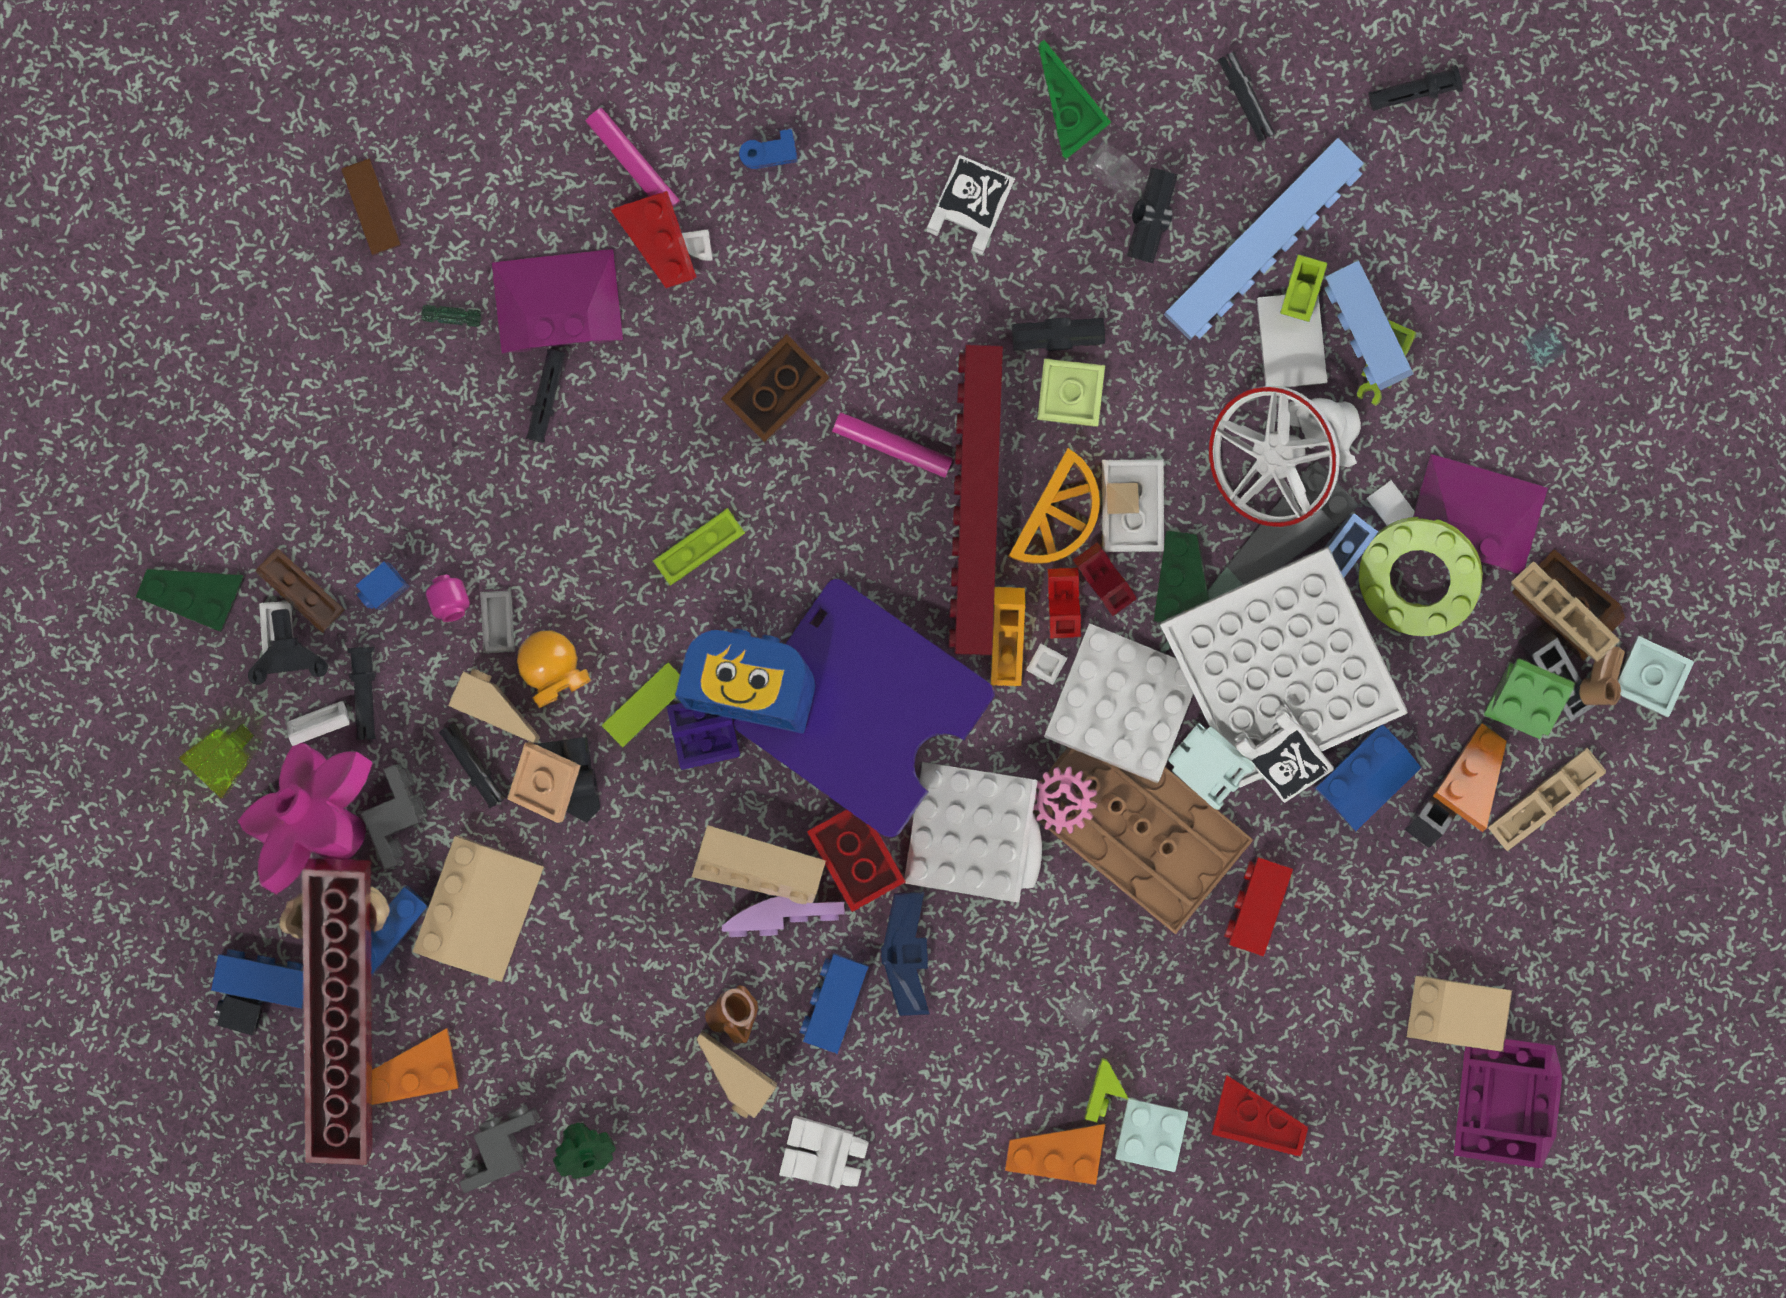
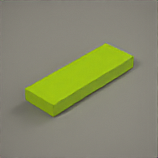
(699, 547)
(643, 705)

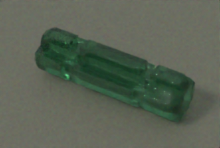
(451, 315)

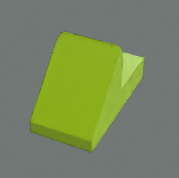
(1303, 288)
(1104, 1083)

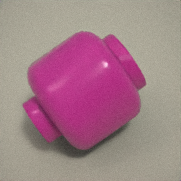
(447, 598)

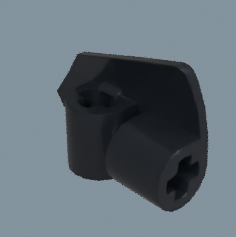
(585, 796)

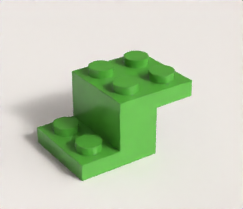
(1529, 698)

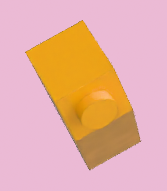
(1008, 636)

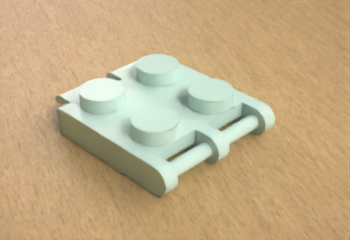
(1208, 763)

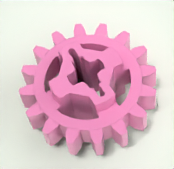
(1061, 813)

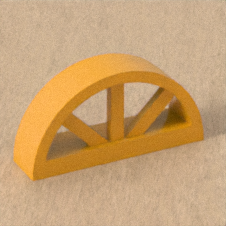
(1049, 496)

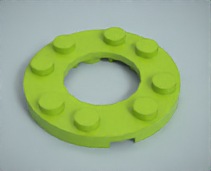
(1433, 537)

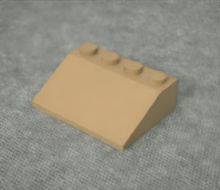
(478, 908)

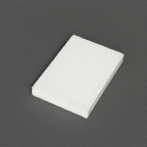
(1290, 346)
(1135, 531)

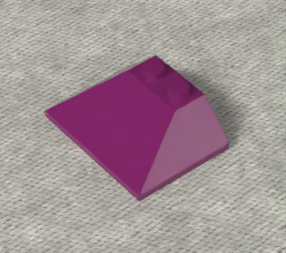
(557, 300)
(1487, 507)
(1509, 1103)

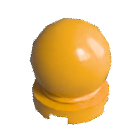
(549, 664)

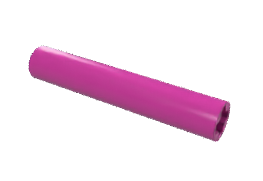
(628, 155)
(892, 444)

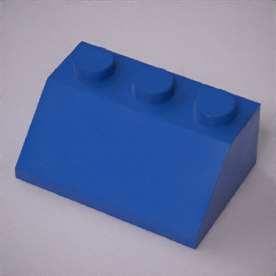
(1367, 776)

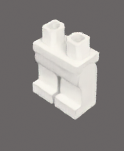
(829, 1161)

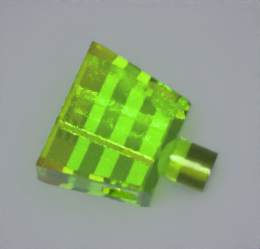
(220, 758)

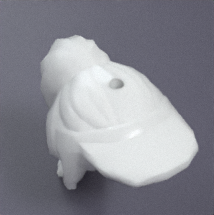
(1342, 418)

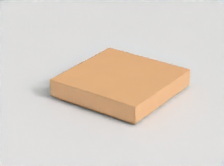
(543, 782)

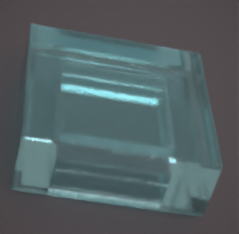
(1544, 347)

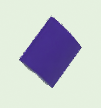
(701, 737)

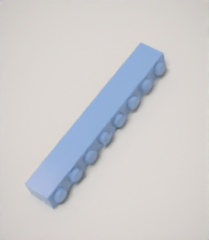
(1264, 239)

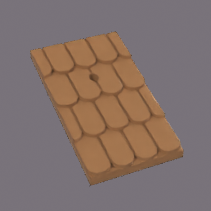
(1155, 840)

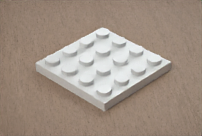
(1121, 704)
(971, 832)

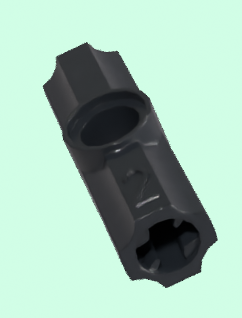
(1152, 215)
(1058, 334)

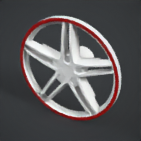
(1275, 455)

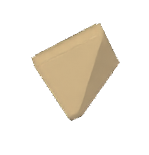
(1122, 498)

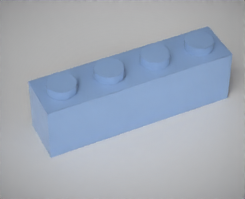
(1368, 325)
(1350, 542)

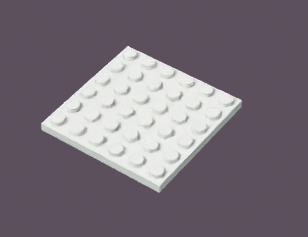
(1286, 643)

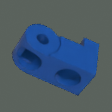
(769, 153)

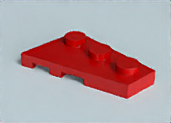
(658, 237)
(1255, 1121)

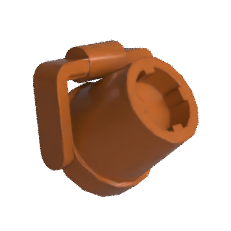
(731, 1012)

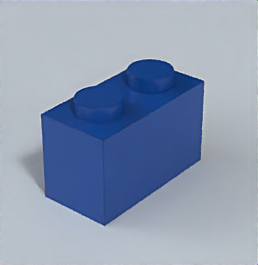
(381, 587)

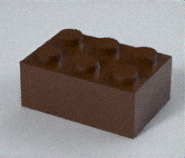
(776, 388)

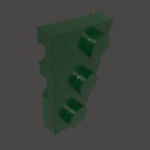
(1181, 576)
(193, 595)

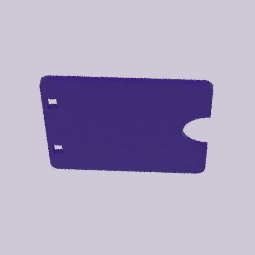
(871, 707)

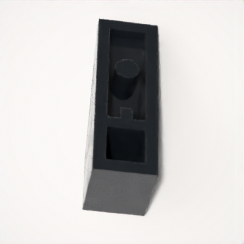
(1546, 652)
(1431, 818)

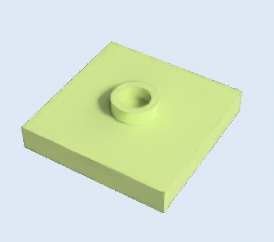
(1071, 392)

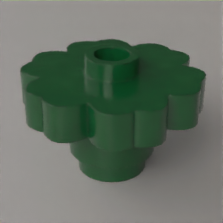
(583, 1151)

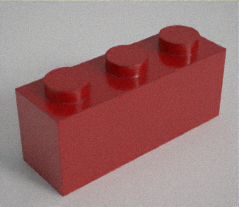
(1258, 906)

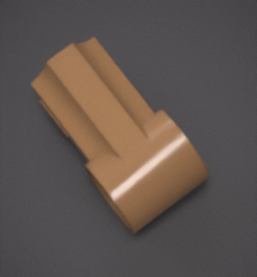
(1603, 684)

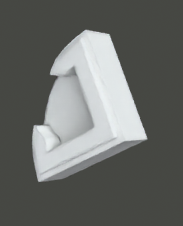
(698, 244)

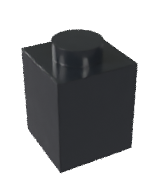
(239, 1014)

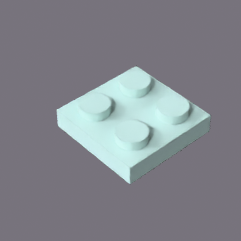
(1653, 676)
(1151, 1135)

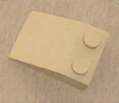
(487, 702)
(1459, 1013)
(739, 1079)

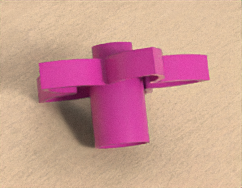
(307, 814)

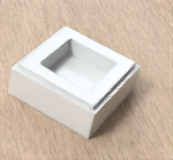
(1046, 664)

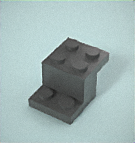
(394, 816)
(498, 1148)

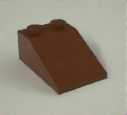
(1582, 588)

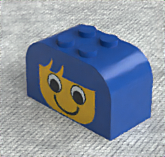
(747, 679)

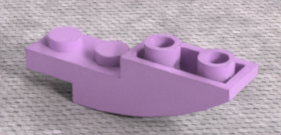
(770, 913)

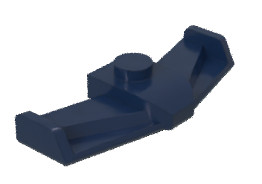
(905, 954)

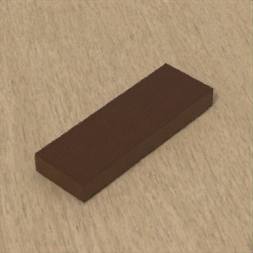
(371, 207)
(300, 590)

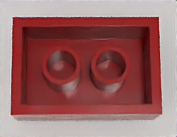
(856, 858)

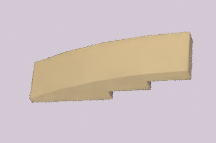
(1565, 612)
(1547, 799)

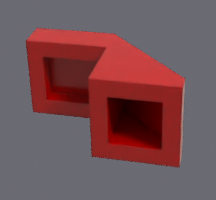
(1064, 603)

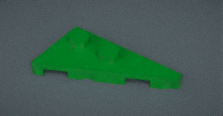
(1073, 109)

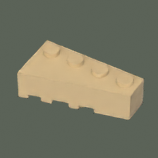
(757, 866)

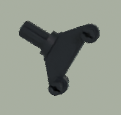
(285, 653)

